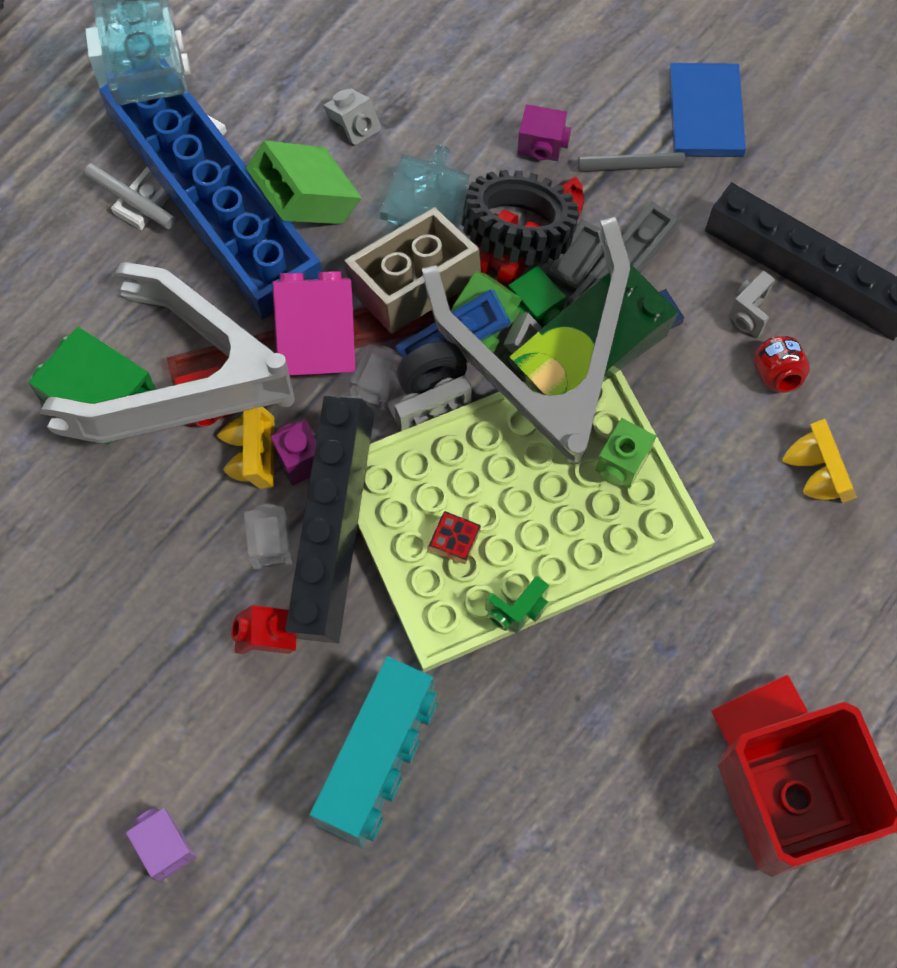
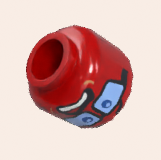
(782, 364)

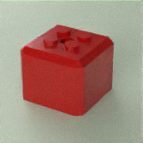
(836, 768)

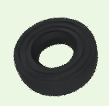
(426, 357)

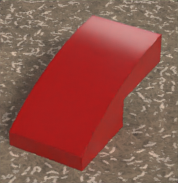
(759, 709)

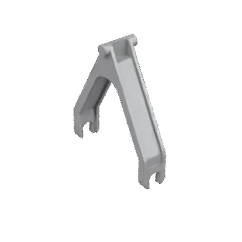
(246, 381)
(560, 418)

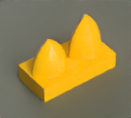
(820, 448)
(257, 458)

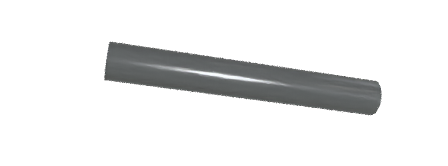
(635, 161)

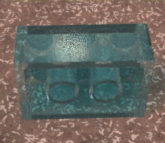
(140, 49)

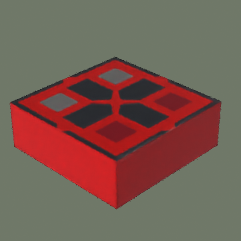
(454, 537)

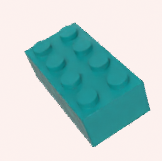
(374, 752)

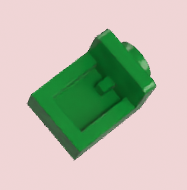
(528, 606)

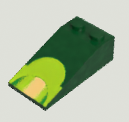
(562, 350)

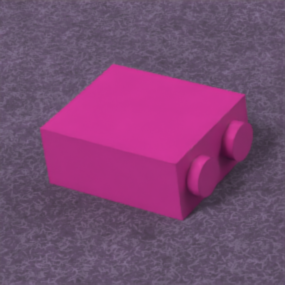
(314, 323)

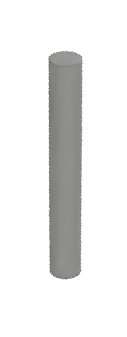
(129, 196)

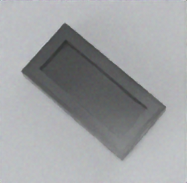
(579, 260)

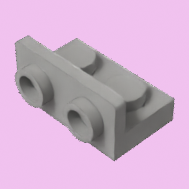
(418, 408)

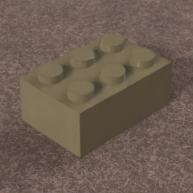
(390, 274)

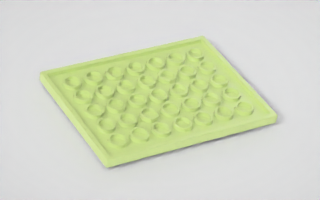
(533, 517)

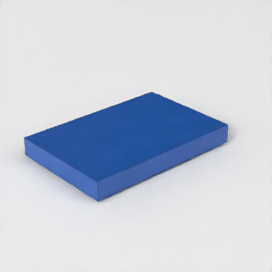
(707, 109)

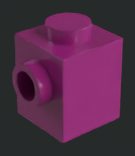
(543, 133)
(295, 450)

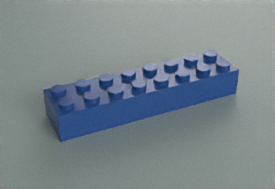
(215, 193)

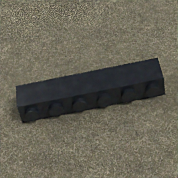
(806, 258)
(330, 520)

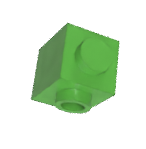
(625, 453)

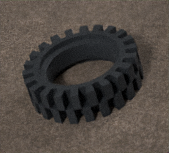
(515, 239)

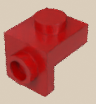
(262, 630)

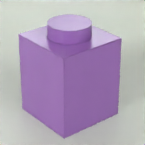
(160, 843)

